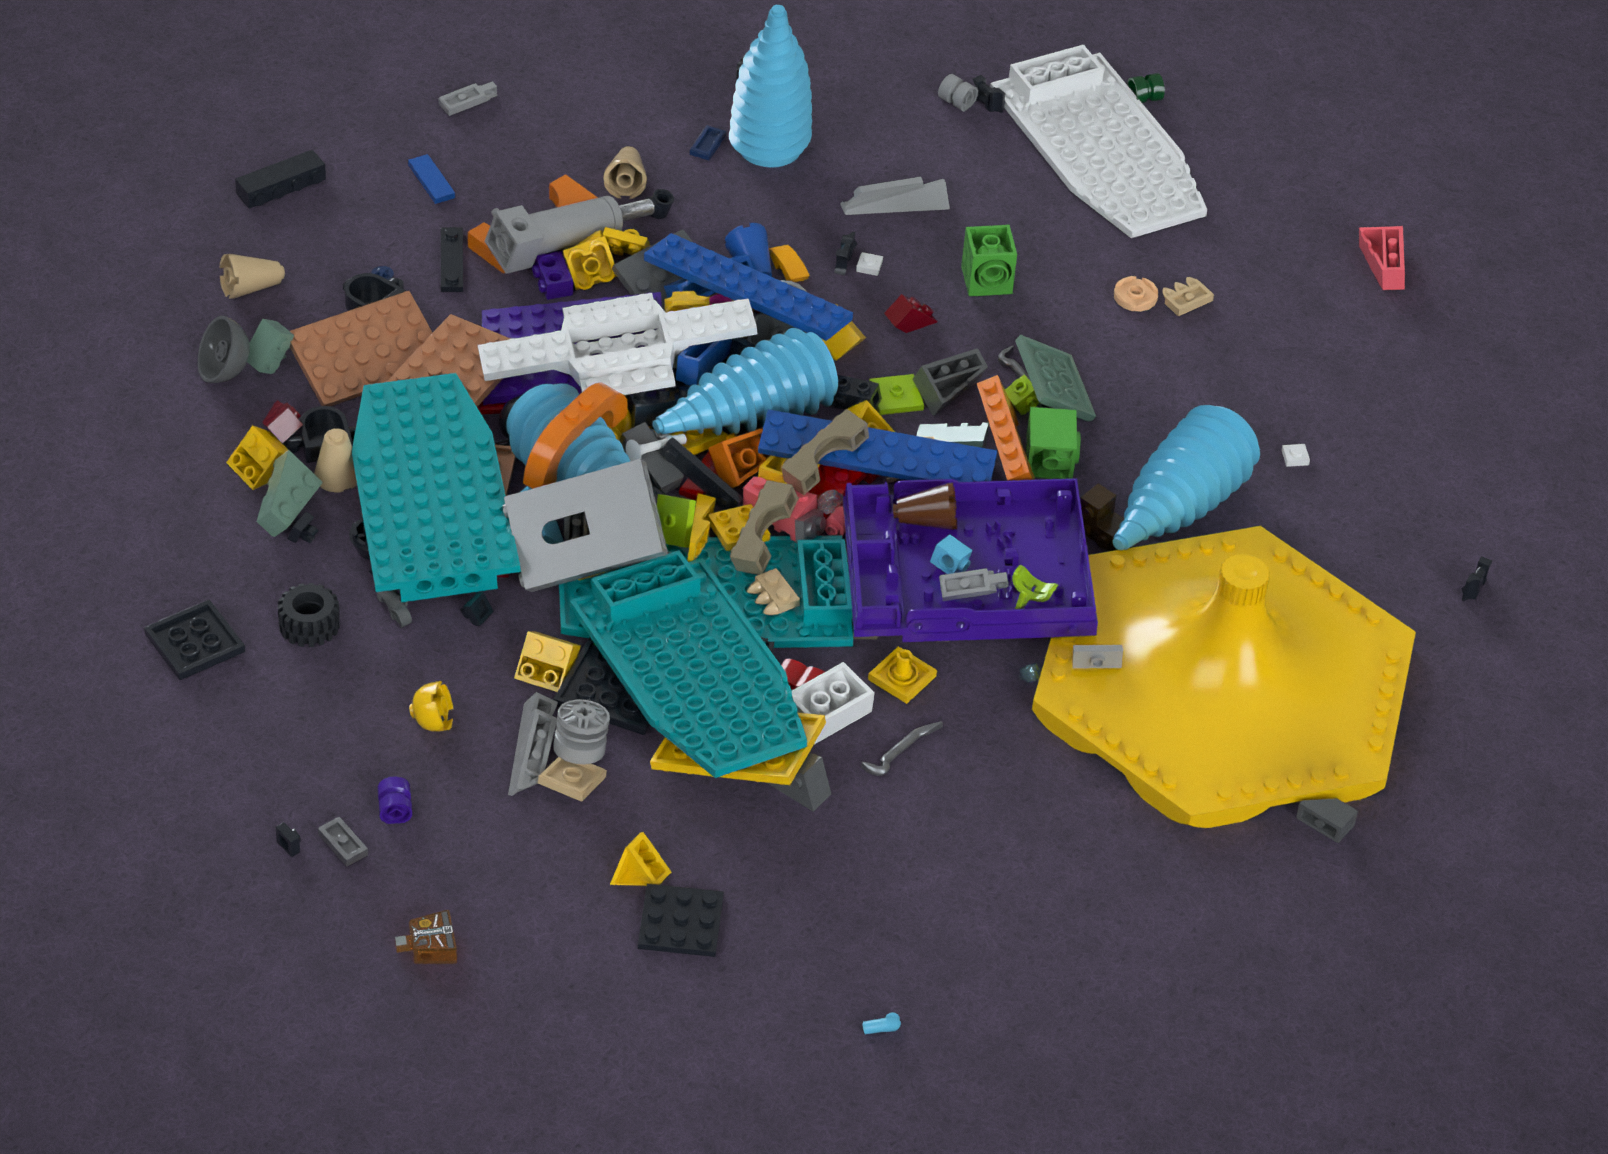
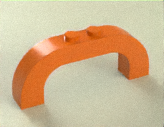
(568, 425)

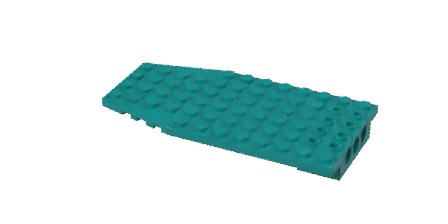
(430, 490)
(812, 569)
(692, 662)

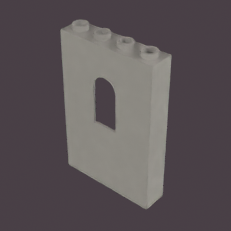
(619, 518)

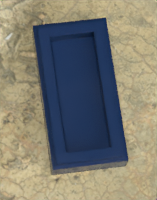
(707, 142)

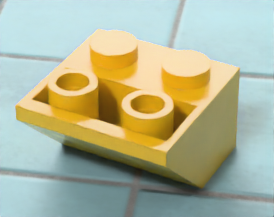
(255, 457)
(546, 660)

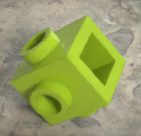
(1022, 395)

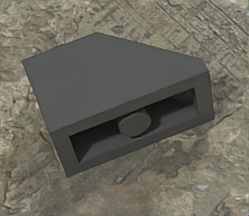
(1328, 817)

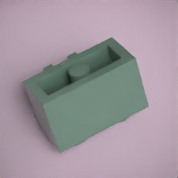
(269, 346)

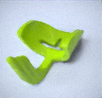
(1023, 579)

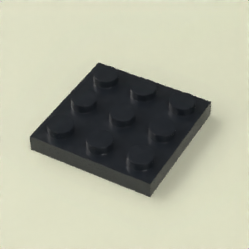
(194, 639)
(680, 920)

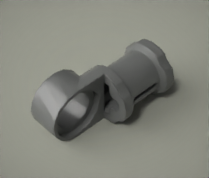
(396, 608)

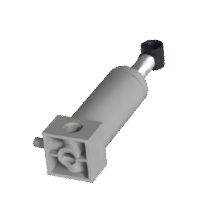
(519, 237)

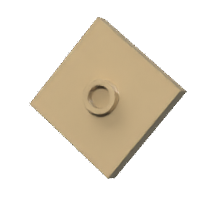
(571, 778)

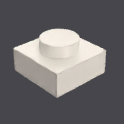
(869, 264)
(1295, 455)

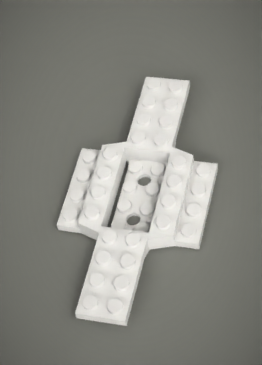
(619, 361)

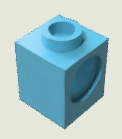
(951, 555)

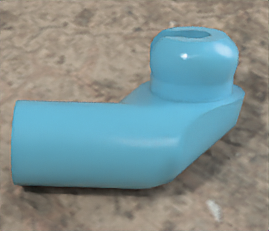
(887, 1024)

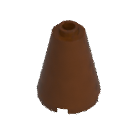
(929, 508)

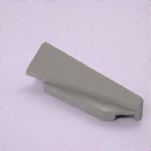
(898, 197)
(533, 742)

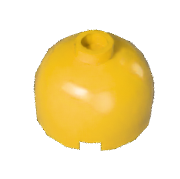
(430, 704)

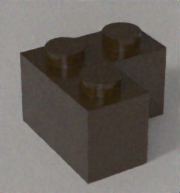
(1099, 516)

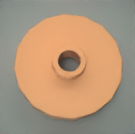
(1135, 294)

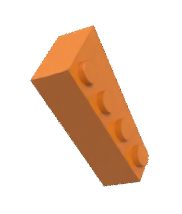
(738, 457)

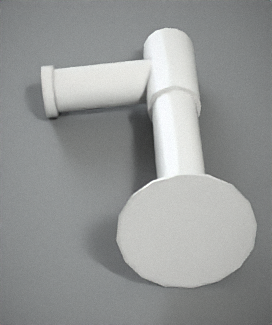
(635, 450)

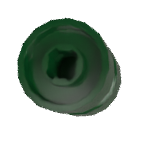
(1147, 88)

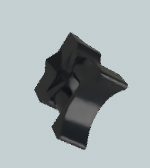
(992, 97)
(845, 253)
(1476, 579)

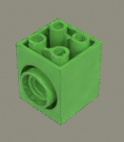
(989, 260)
(1052, 442)

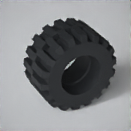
(308, 628)

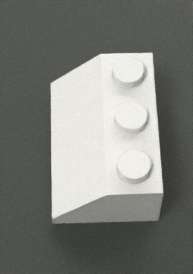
(837, 695)

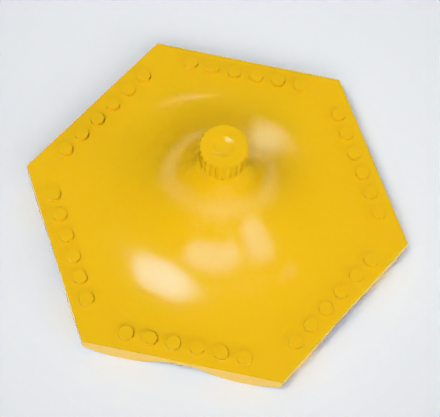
(1237, 678)

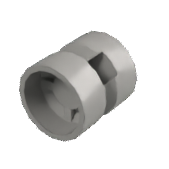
(958, 92)

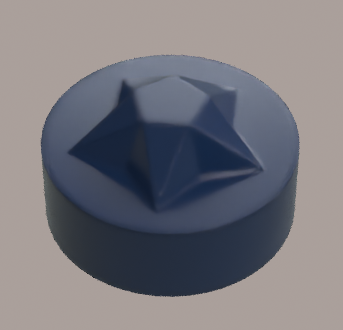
(383, 271)

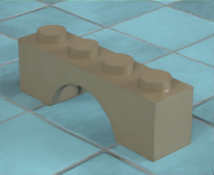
(843, 433)
(774, 503)

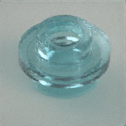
(1030, 672)

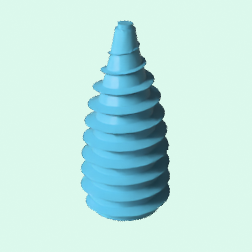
(772, 97)
(779, 374)
(588, 453)
(1189, 474)

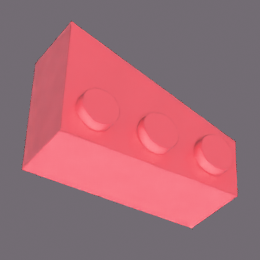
(1385, 254)
(804, 505)

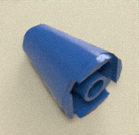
(751, 242)

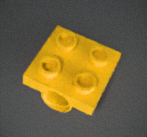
(625, 242)
(728, 525)

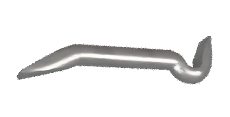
(1014, 365)
(899, 748)

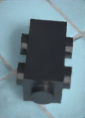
(854, 391)

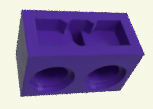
(553, 275)

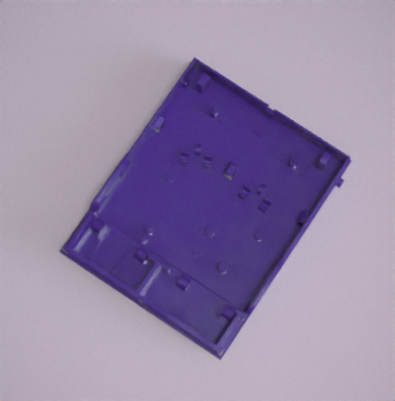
(1003, 523)

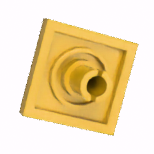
(902, 674)

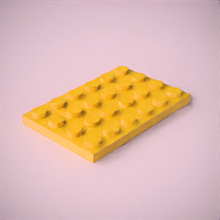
(776, 770)

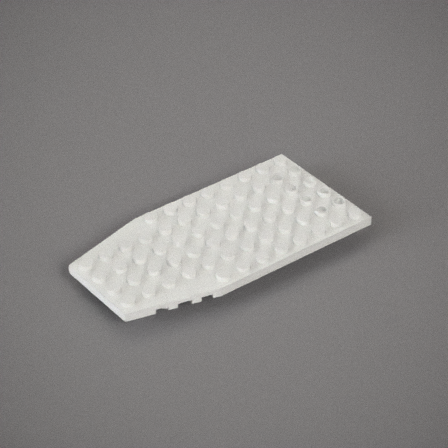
(1102, 140)

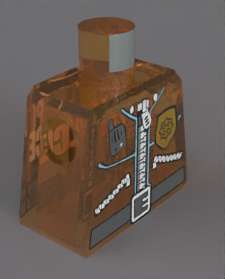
(430, 939)

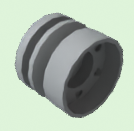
(581, 731)

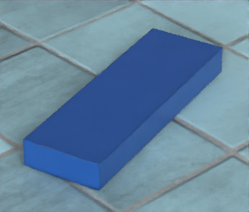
(431, 178)

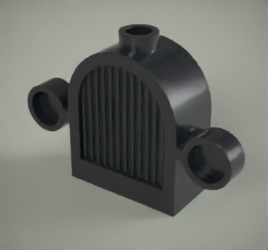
(370, 288)
(312, 432)

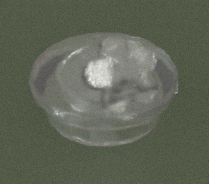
(830, 501)

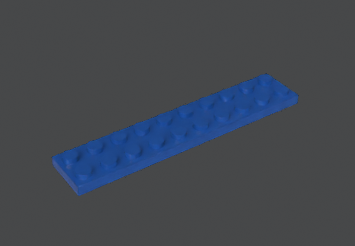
(742, 282)
(882, 453)

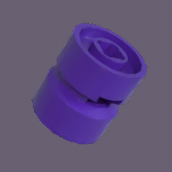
(394, 800)

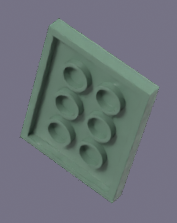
(1055, 377)

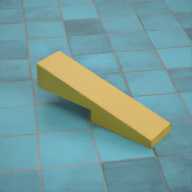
(700, 529)

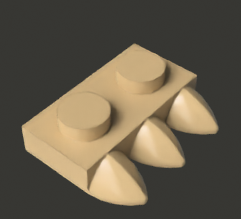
(1187, 297)
(774, 592)

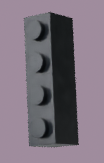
(280, 179)

